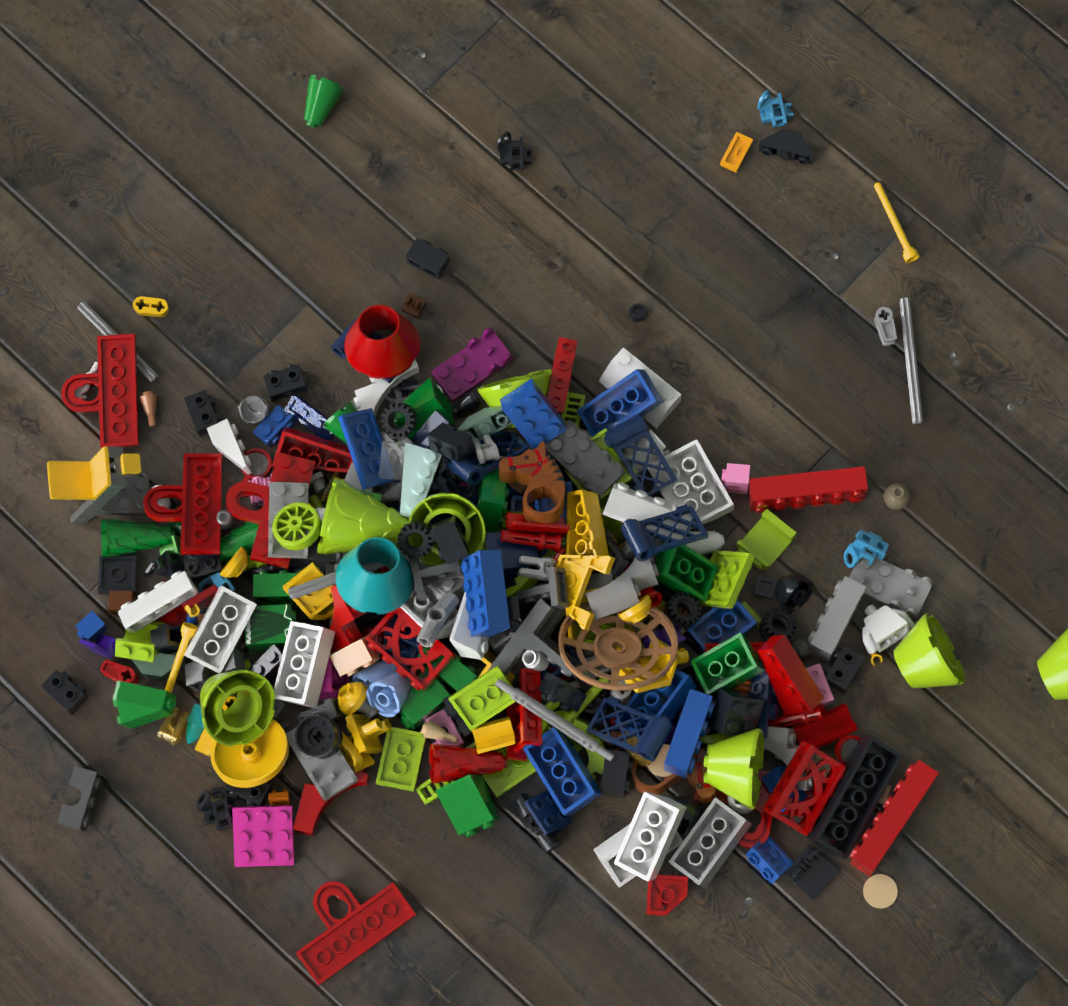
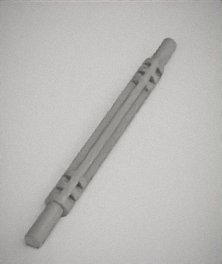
(554, 719)

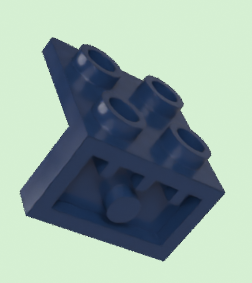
(547, 813)

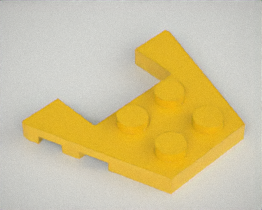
(578, 572)

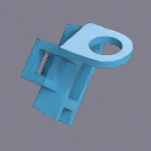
(773, 114)
(864, 542)
(218, 580)

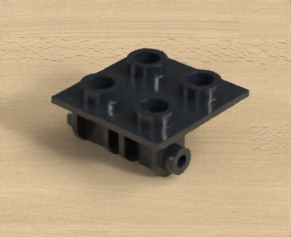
(202, 564)
(811, 872)

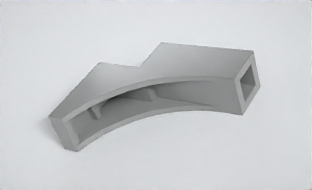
(624, 590)
(781, 742)

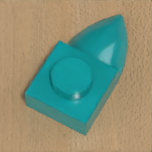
(195, 724)

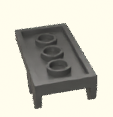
(584, 460)

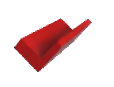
(517, 523)
(823, 732)

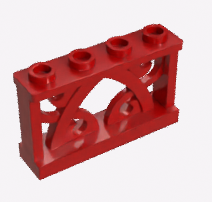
(561, 373)
(435, 652)
(823, 788)

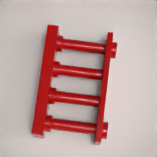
(525, 723)

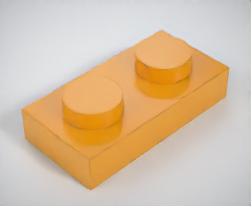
(736, 152)

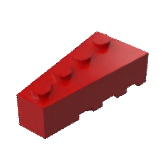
(327, 454)
(789, 677)

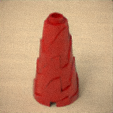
(456, 762)

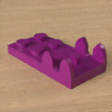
(472, 365)

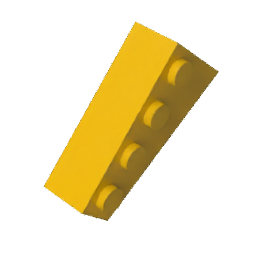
(586, 525)

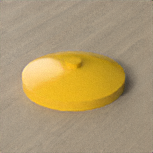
(253, 762)

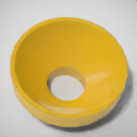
(236, 564)
(638, 611)
(351, 697)

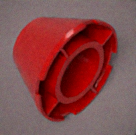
(385, 356)

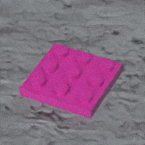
(263, 836)

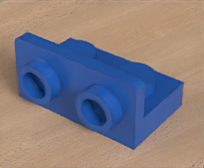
(271, 428)
(769, 859)

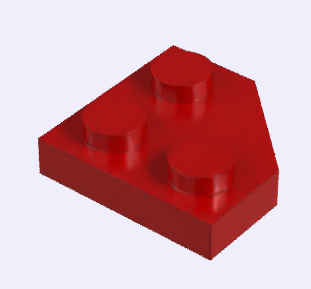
(665, 894)

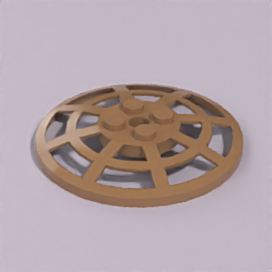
(622, 658)

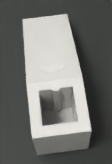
(226, 442)

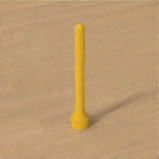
(910, 254)
(188, 631)

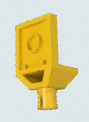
(318, 604)
(681, 658)

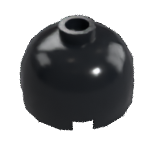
(793, 590)
(691, 816)

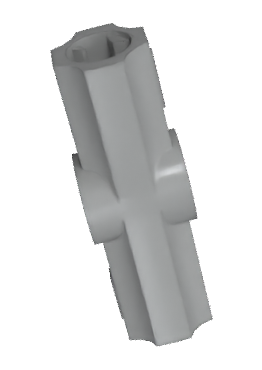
(432, 627)

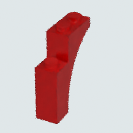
(343, 623)
(313, 805)

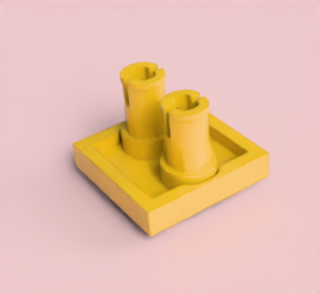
(366, 732)

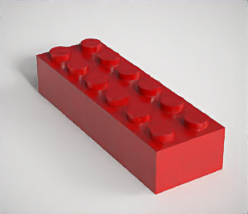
(807, 489)
(892, 820)

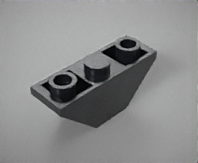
(787, 146)

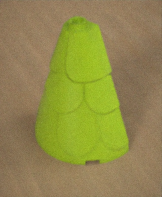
(354, 518)

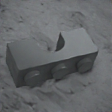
(198, 674)
(77, 816)

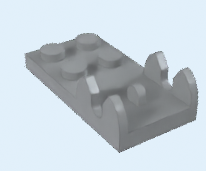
(281, 495)
(892, 585)
(327, 774)

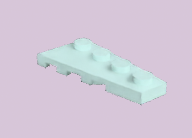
(418, 474)

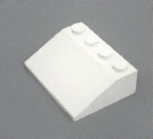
(695, 484)

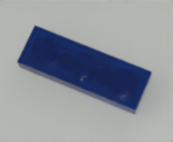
(308, 416)

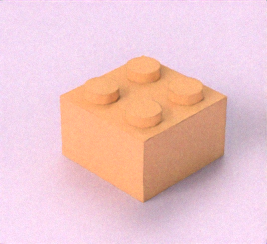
(354, 657)

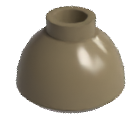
(896, 496)

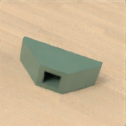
(485, 422)
(160, 668)

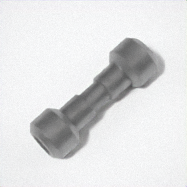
(226, 520)

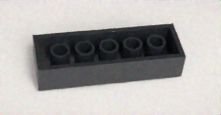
(855, 796)

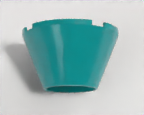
(374, 591)

